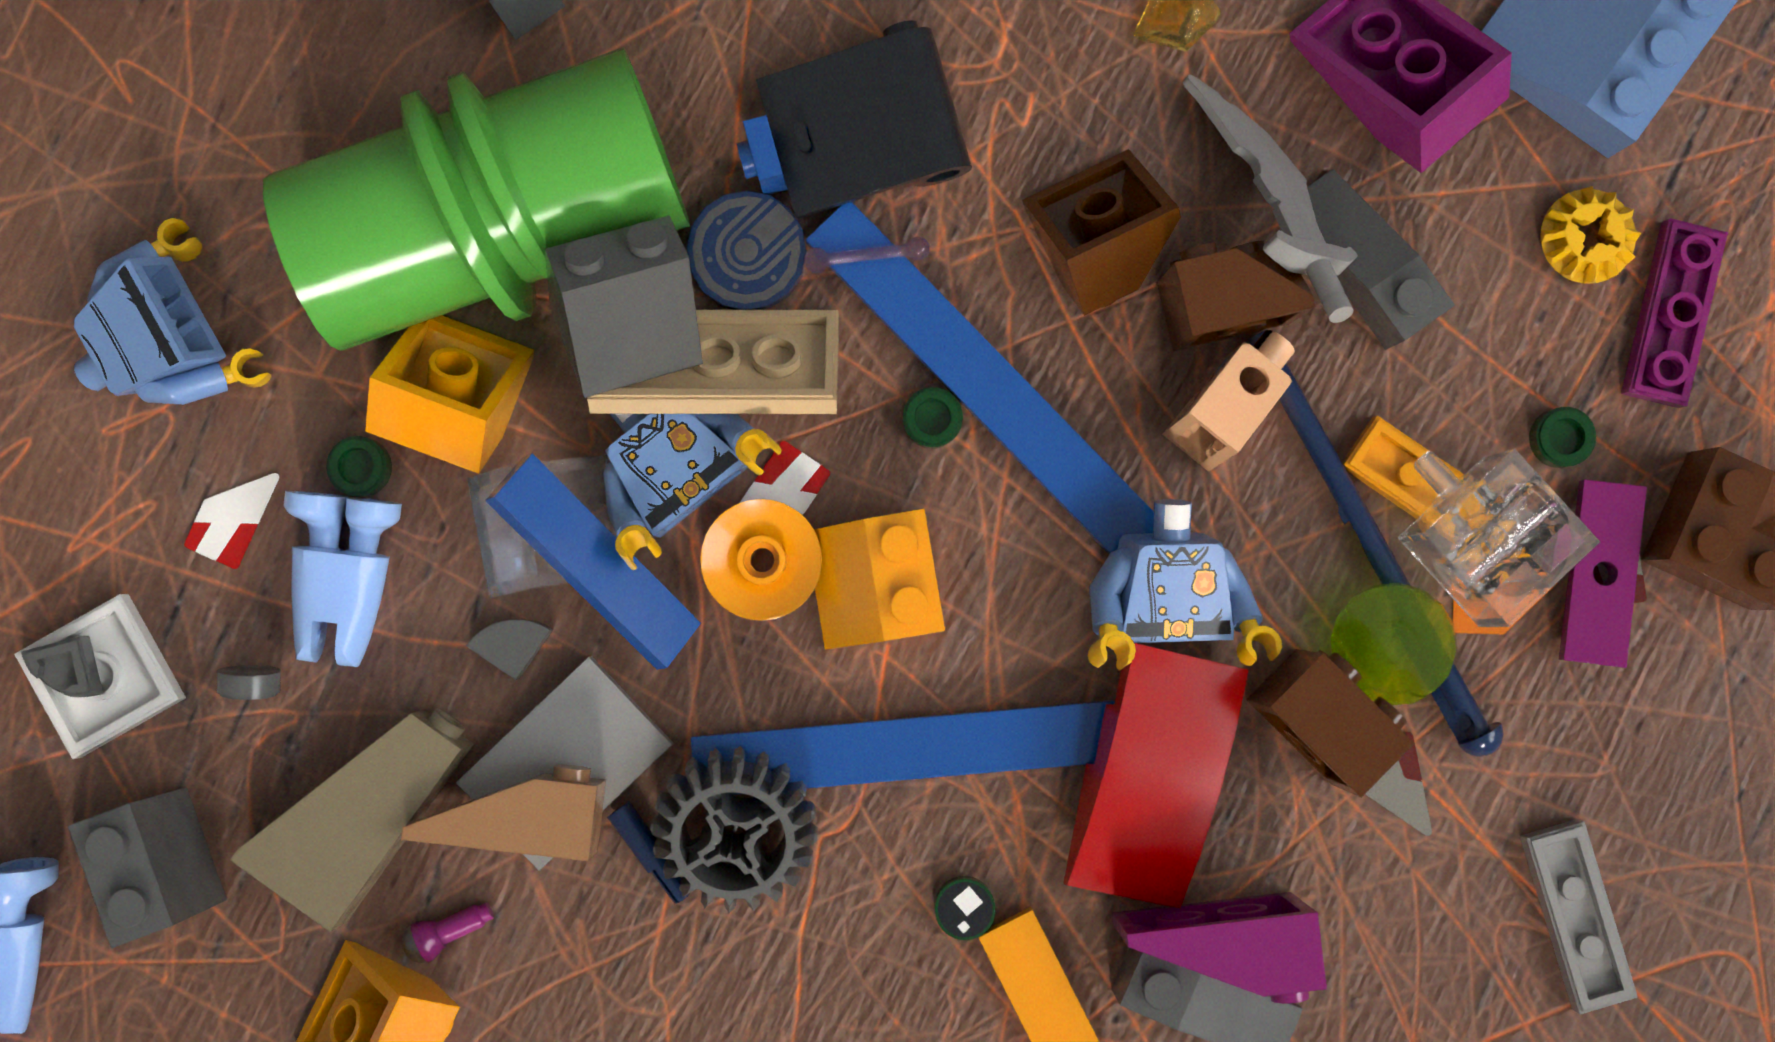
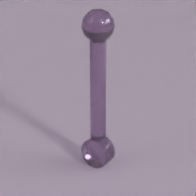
(818, 260)

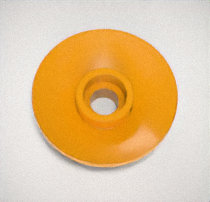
(729, 553)

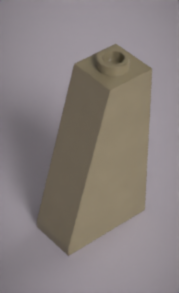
(350, 827)

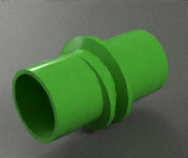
(468, 199)

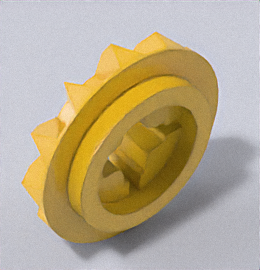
(1564, 242)

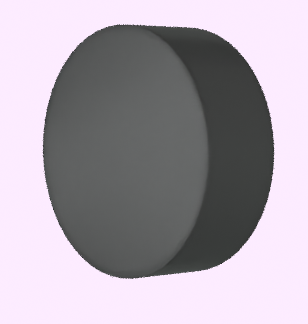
(248, 682)

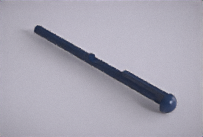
(1452, 696)

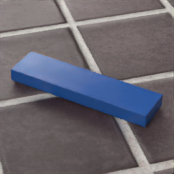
(587, 558)

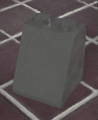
(624, 305)
(147, 865)

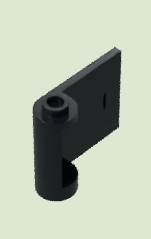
(873, 119)

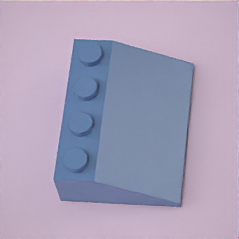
(1603, 62)

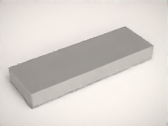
(1578, 916)

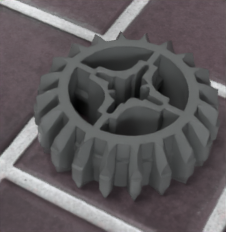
(700, 858)

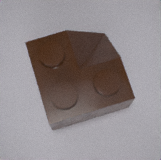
(1229, 294)
(1719, 528)
(1331, 720)

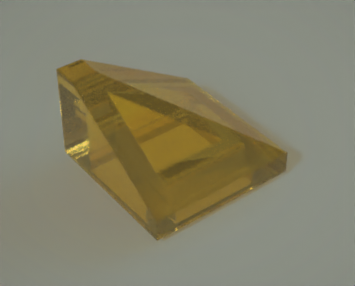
(1176, 22)

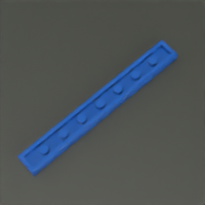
(985, 382)
(922, 745)

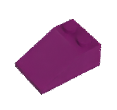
(1407, 71)
(1248, 942)

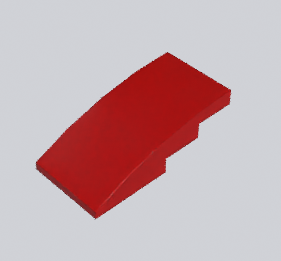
(1155, 776)

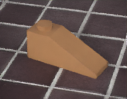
(539, 816)

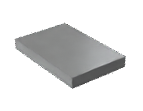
(579, 724)

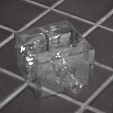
(1495, 536)

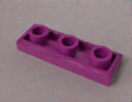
(1668, 348)
(1598, 615)

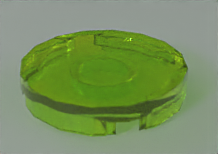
(1396, 642)

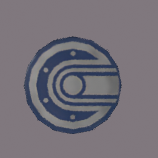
(746, 251)

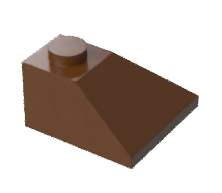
(1103, 229)

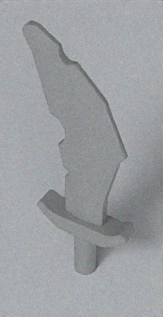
(1300, 242)

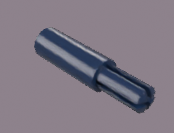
(641, 843)

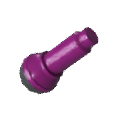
(426, 939)

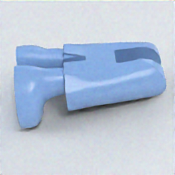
(337, 583)
(21, 937)

